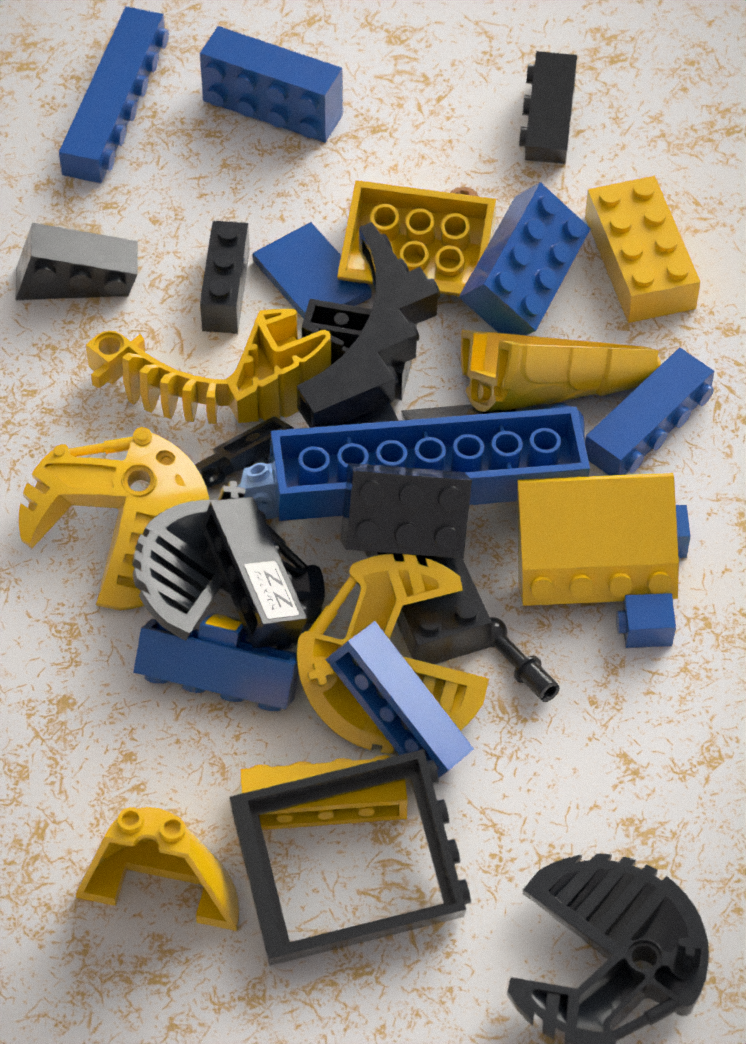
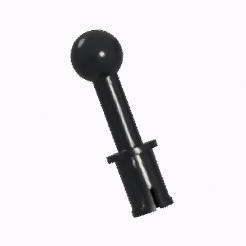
(527, 669)

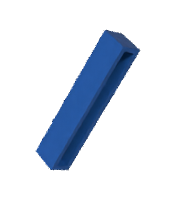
(113, 95)

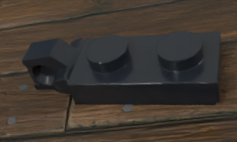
(239, 452)

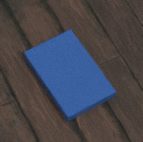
(306, 268)

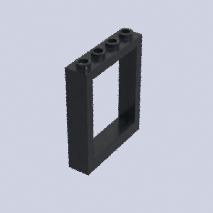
(433, 815)

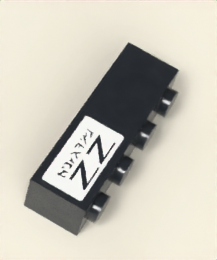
(254, 572)

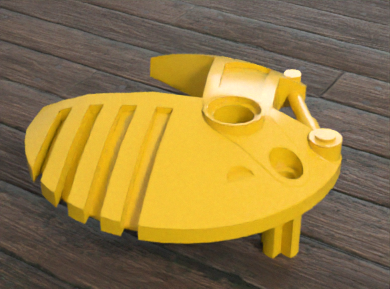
(96, 482)
(383, 591)

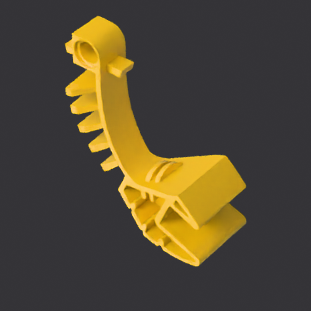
(258, 388)

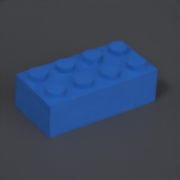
(272, 84)
(525, 262)

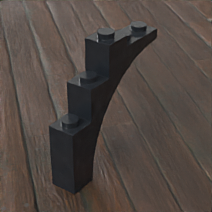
(365, 373)

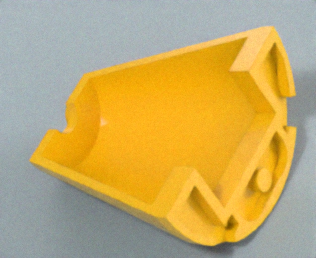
(162, 846)

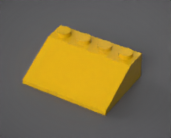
(425, 228)
(596, 538)

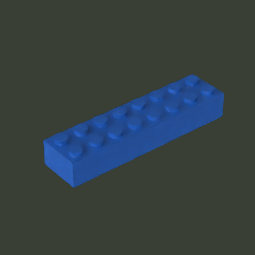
(489, 448)

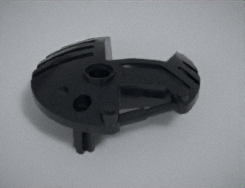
(181, 574)
(626, 919)

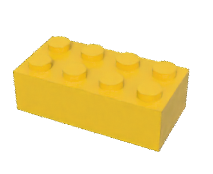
(642, 249)

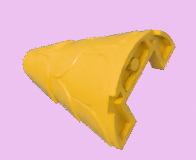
(537, 370)

